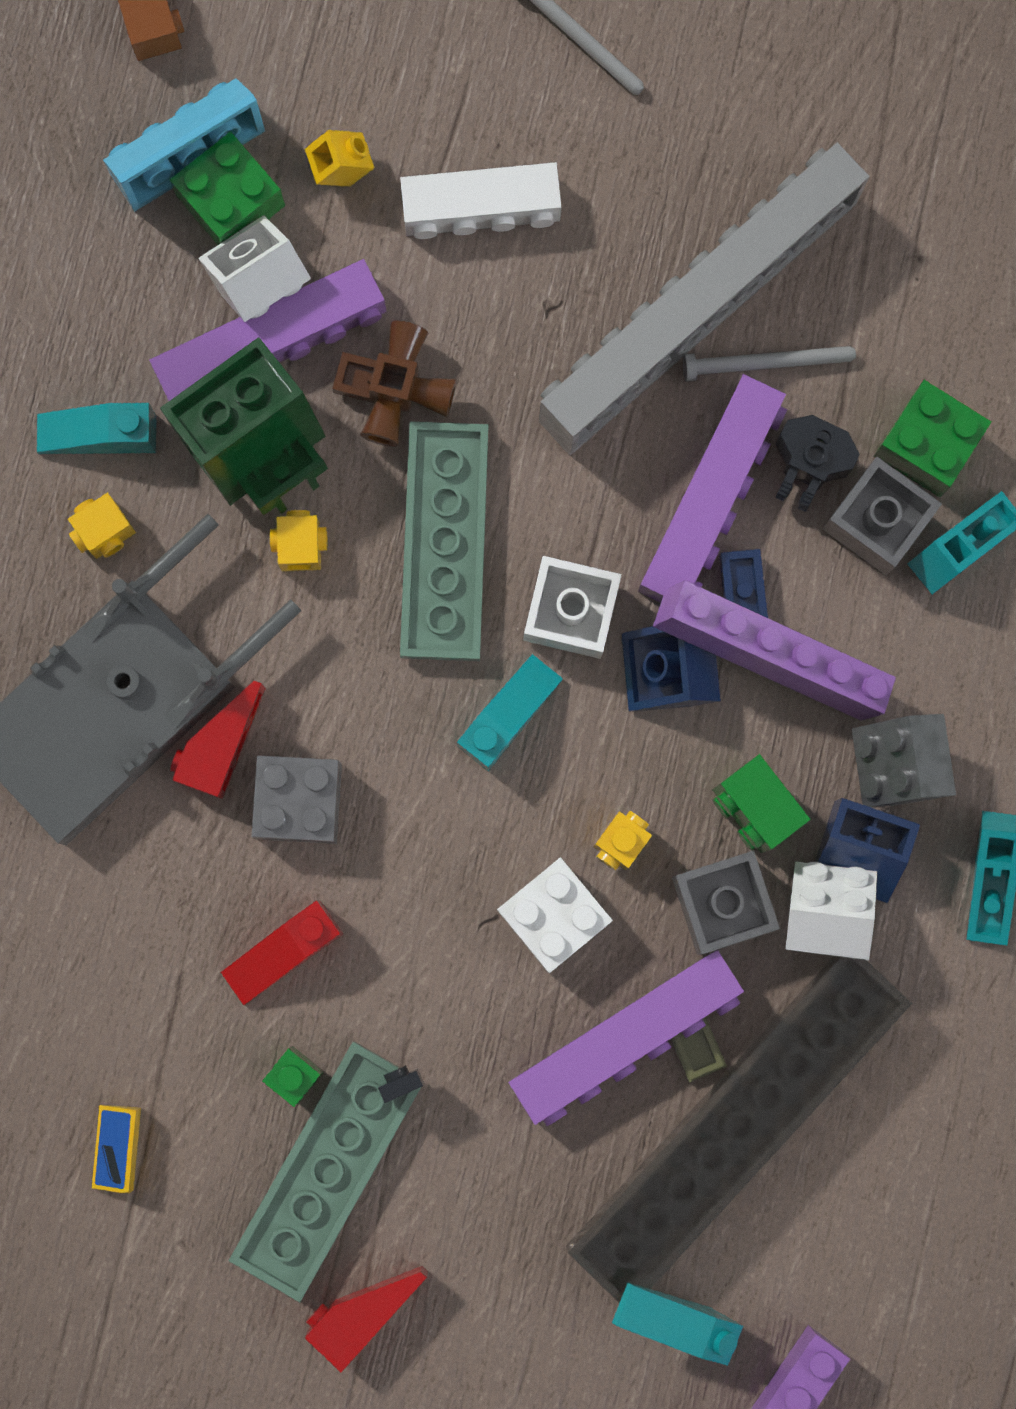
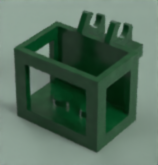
(250, 428)

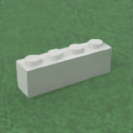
(481, 200)

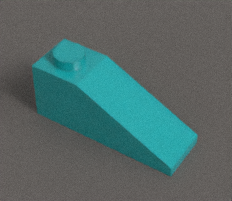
(98, 429)
(965, 543)
(509, 712)
(993, 880)
(678, 1323)

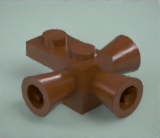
(393, 383)

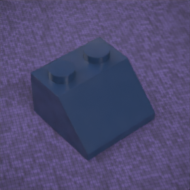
(667, 671)

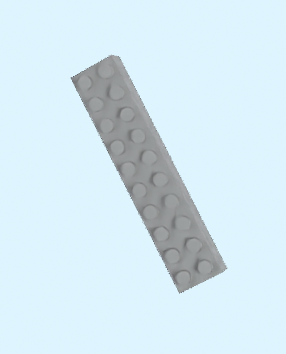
(701, 298)

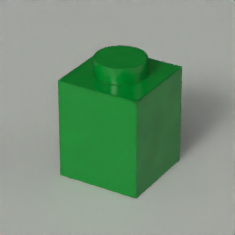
(293, 1076)

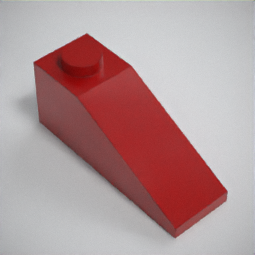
(215, 749)
(282, 952)
(355, 1319)

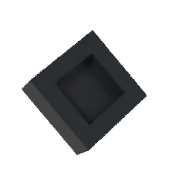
(400, 1083)

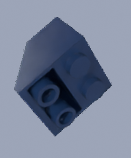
(868, 840)

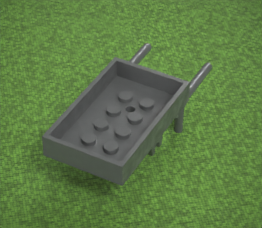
(80, 739)

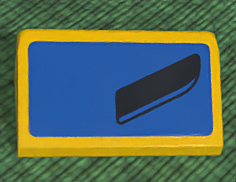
(116, 1148)

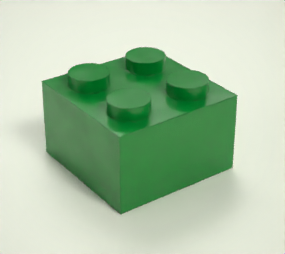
(227, 189)
(932, 438)
(759, 805)

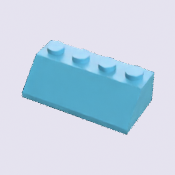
(164, 149)

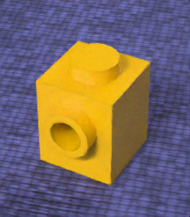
(339, 158)
(100, 527)
(298, 541)
(622, 840)

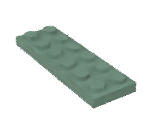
(444, 541)
(323, 1175)

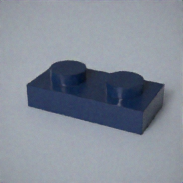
(744, 579)

